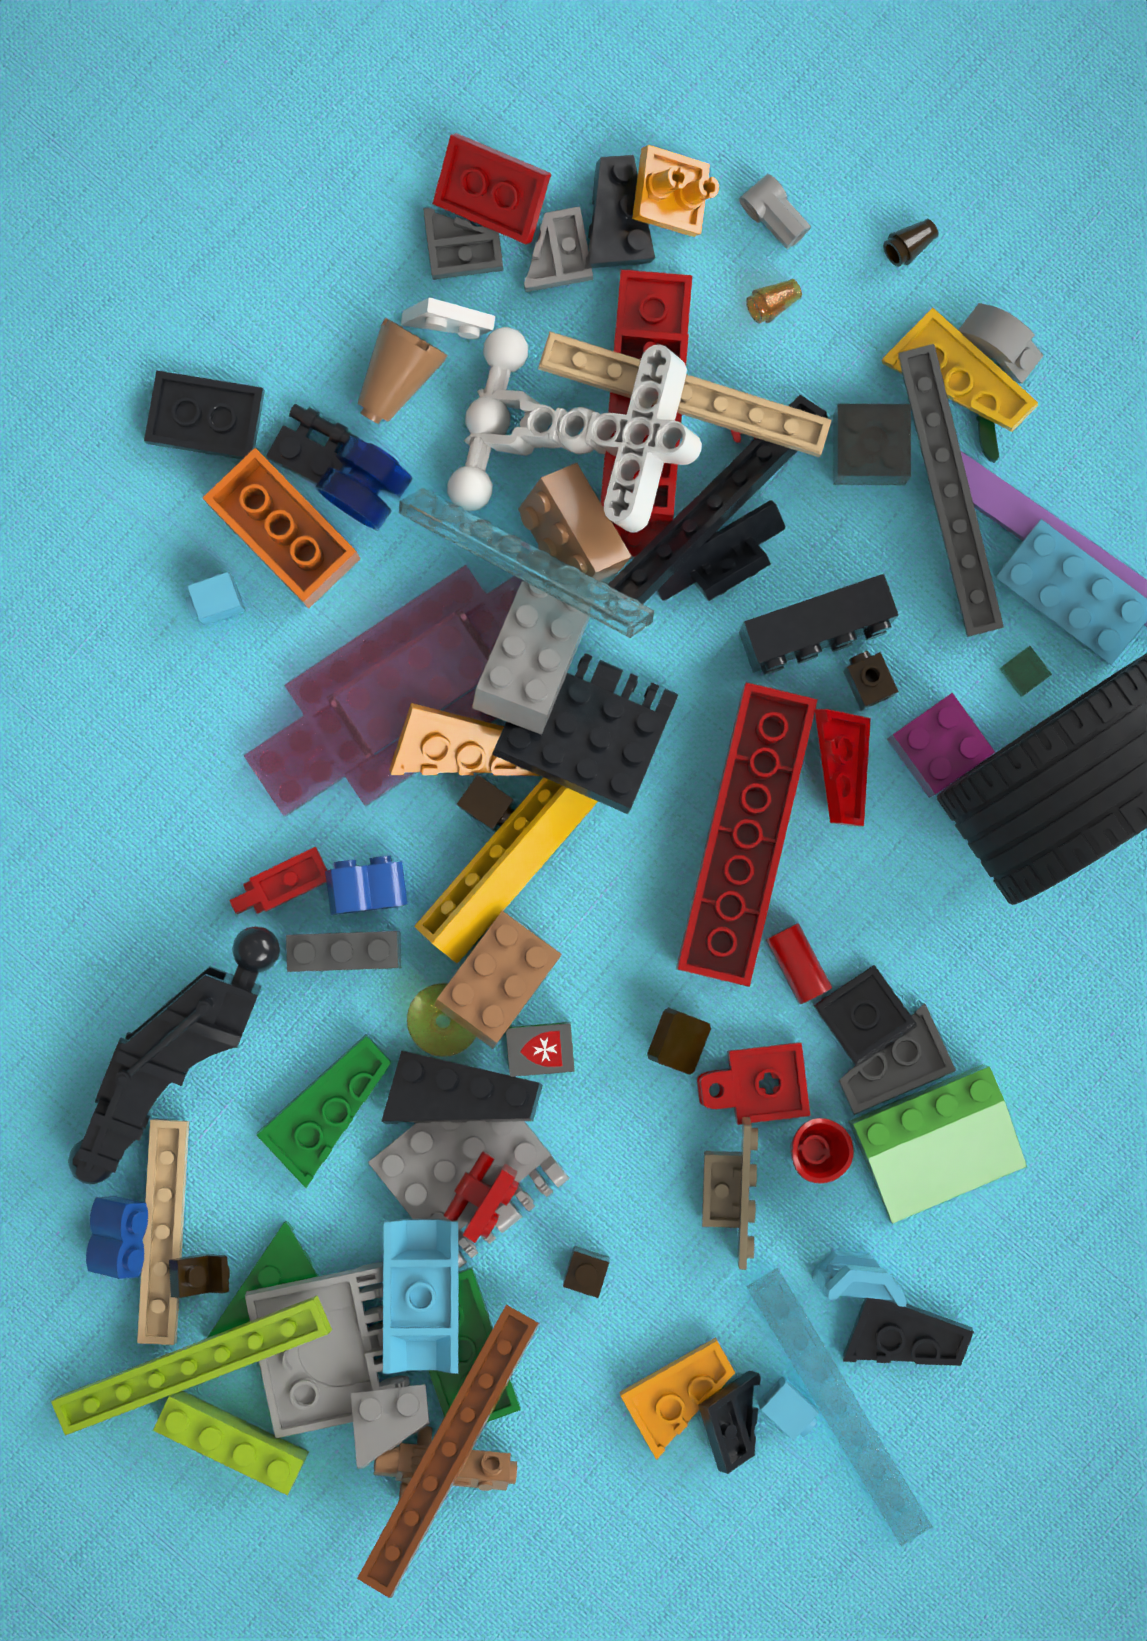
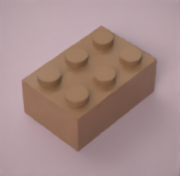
(573, 524)
(497, 979)

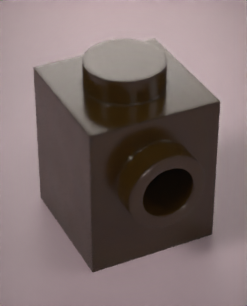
(870, 679)

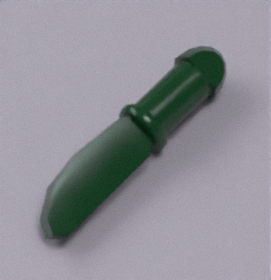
(988, 438)

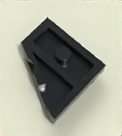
(732, 1422)

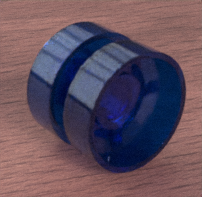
(370, 473)

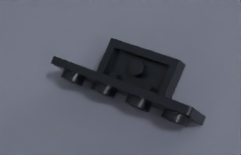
(728, 555)

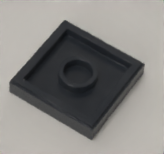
(865, 1015)

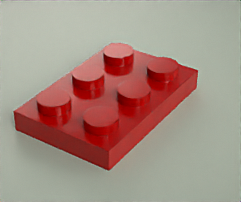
(491, 188)

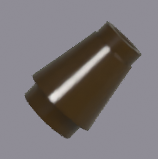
(909, 242)

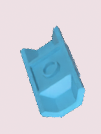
(857, 1277)
(420, 1295)

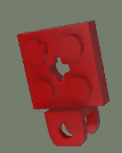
(741, 1087)

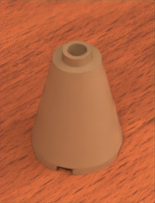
(396, 371)

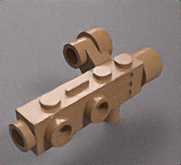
(481, 1470)

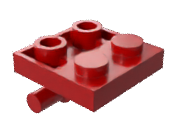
(482, 1195)

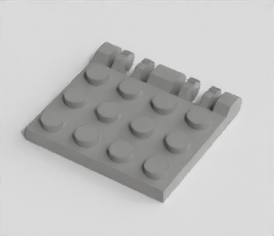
(432, 1158)
(314, 1381)

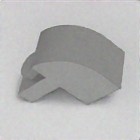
(1004, 339)

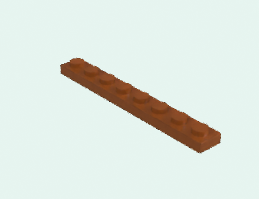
(448, 1452)

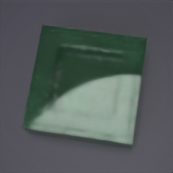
(1025, 671)

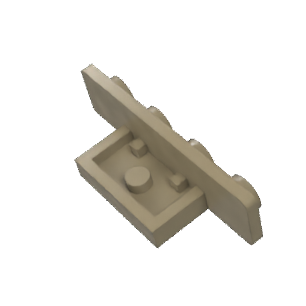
(727, 1191)

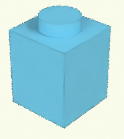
(214, 598)
(789, 1409)

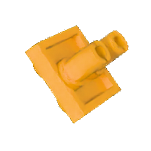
(672, 191)

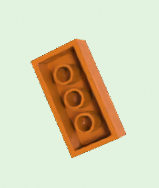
(281, 527)

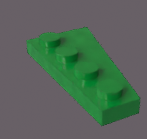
(318, 1116)

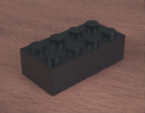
(819, 623)

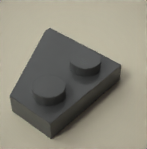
(459, 247)

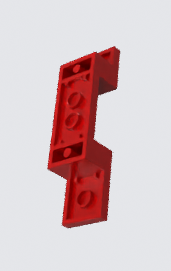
(649, 313)

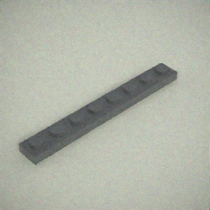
(950, 490)

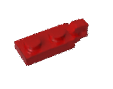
(282, 883)

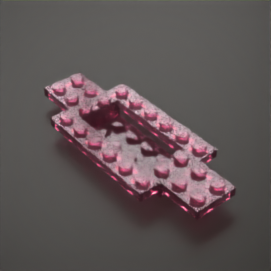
(364, 690)

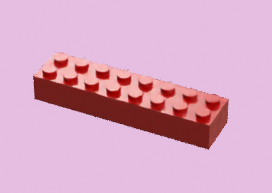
(746, 834)

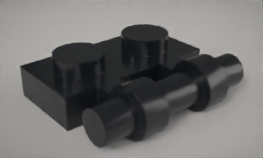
(302, 455)

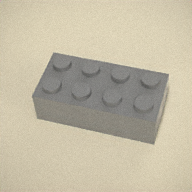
(530, 659)

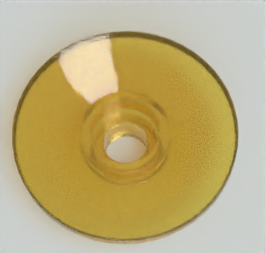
(425, 1031)

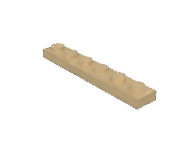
(164, 1230)

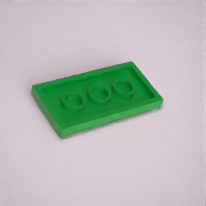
(473, 1332)

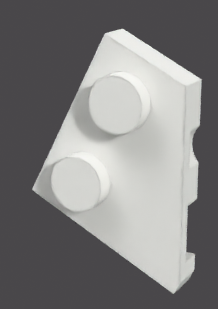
(447, 317)

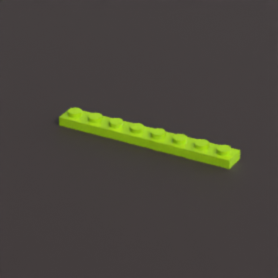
(191, 1365)

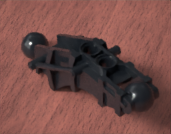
(187, 1029)

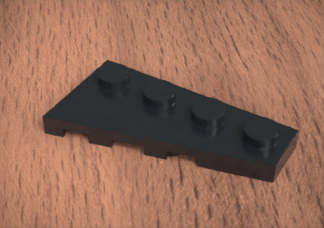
(448, 1091)

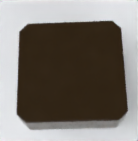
(678, 1041)

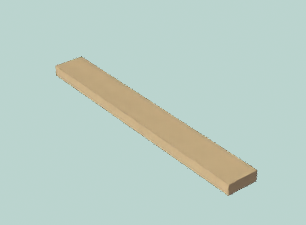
(698, 398)

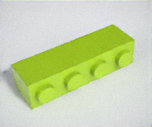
(231, 1441)

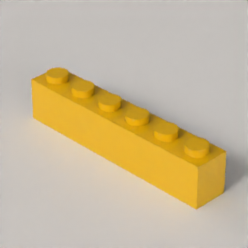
(503, 867)

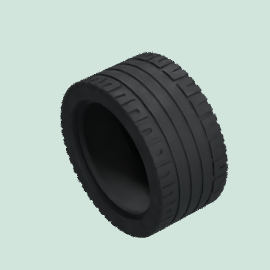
(1059, 789)

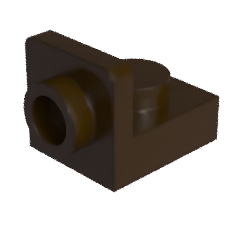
(199, 1275)

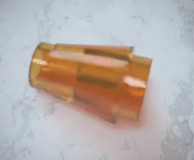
(772, 300)

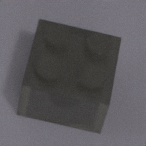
(871, 444)

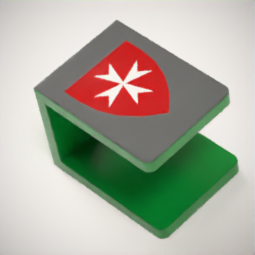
(540, 1049)

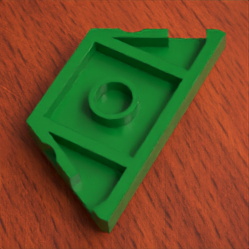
(280, 1264)

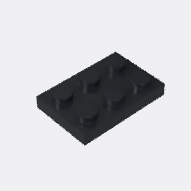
(204, 415)

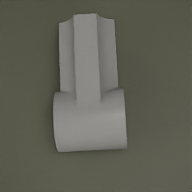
(769, 204)

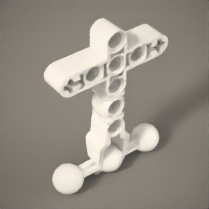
(627, 499)

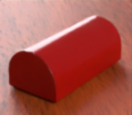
(799, 963)

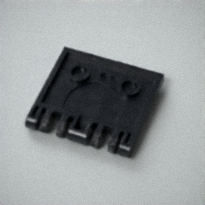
(593, 736)

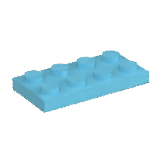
(1075, 591)

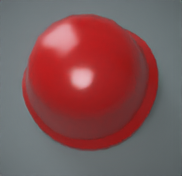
(821, 1150)

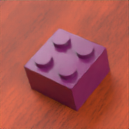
(941, 745)

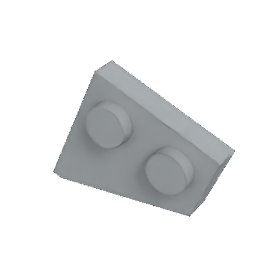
(559, 252)
(386, 1419)

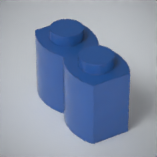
(365, 887)
(117, 1237)

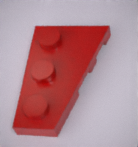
(844, 764)

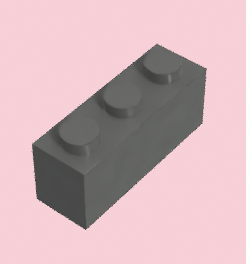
(343, 951)

